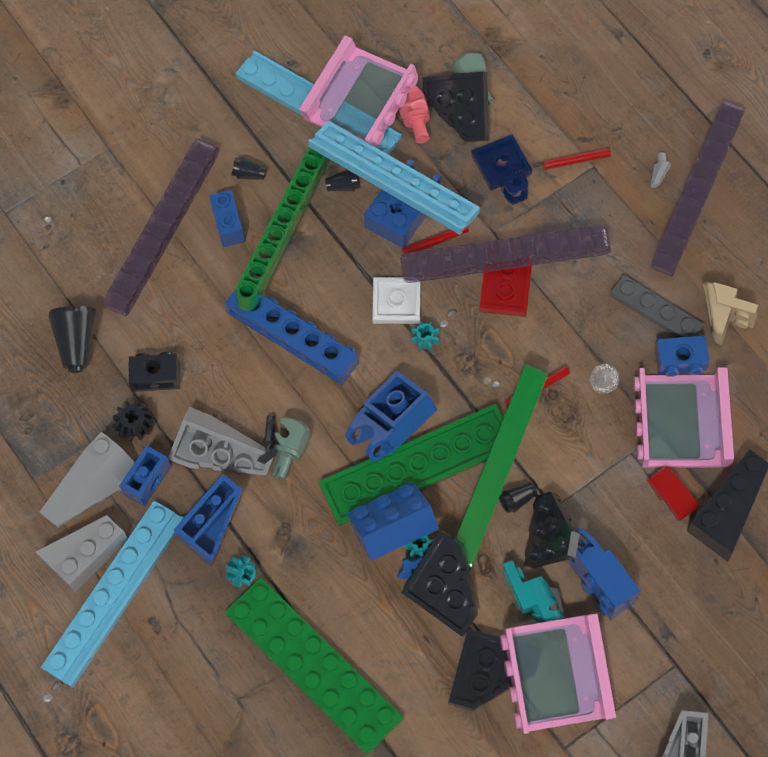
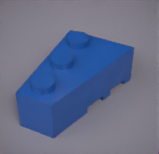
(209, 519)

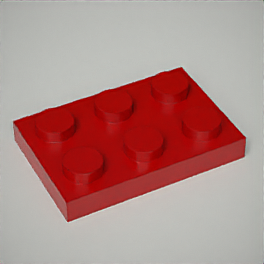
(506, 291)

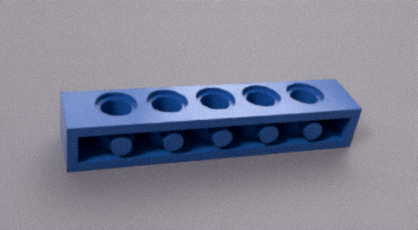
(337, 369)

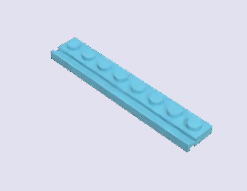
(291, 89)
(394, 177)
(112, 595)

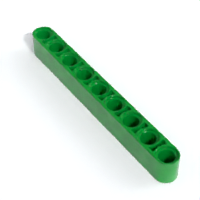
(280, 231)
(500, 460)

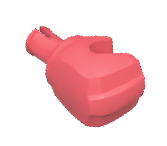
(416, 114)

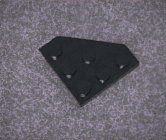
(461, 103)
(550, 533)
(444, 584)
(479, 672)

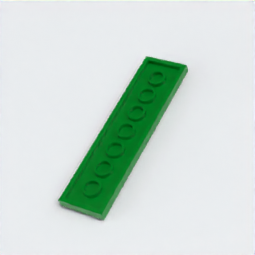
(420, 461)
(314, 666)

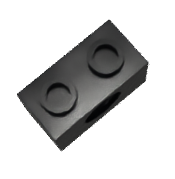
(165, 379)

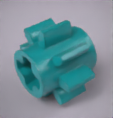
(430, 338)
(418, 552)
(240, 571)

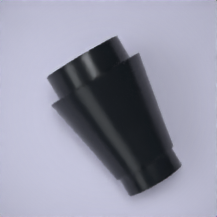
(247, 169)
(343, 182)
(517, 497)

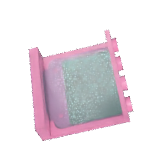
(358, 92)
(684, 420)
(557, 673)

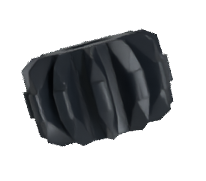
(128, 414)

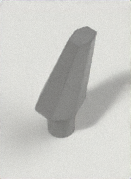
(660, 169)

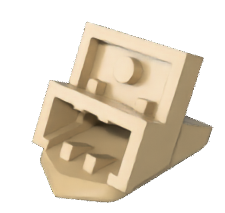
(725, 307)

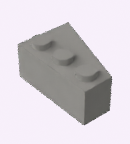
(83, 552)

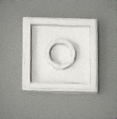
(395, 301)

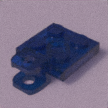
(510, 176)

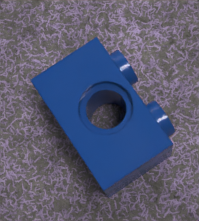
(227, 218)
(692, 347)
(145, 475)

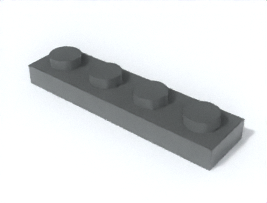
(655, 309)

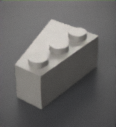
(689, 736)

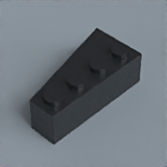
(727, 510)

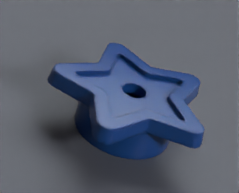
(407, 566)

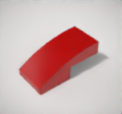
(673, 492)

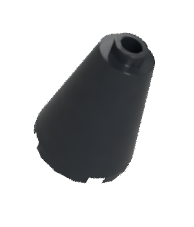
(73, 335)

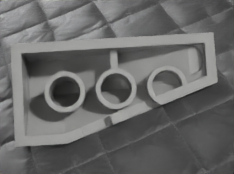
(215, 445)
(89, 481)

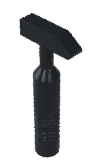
(269, 440)

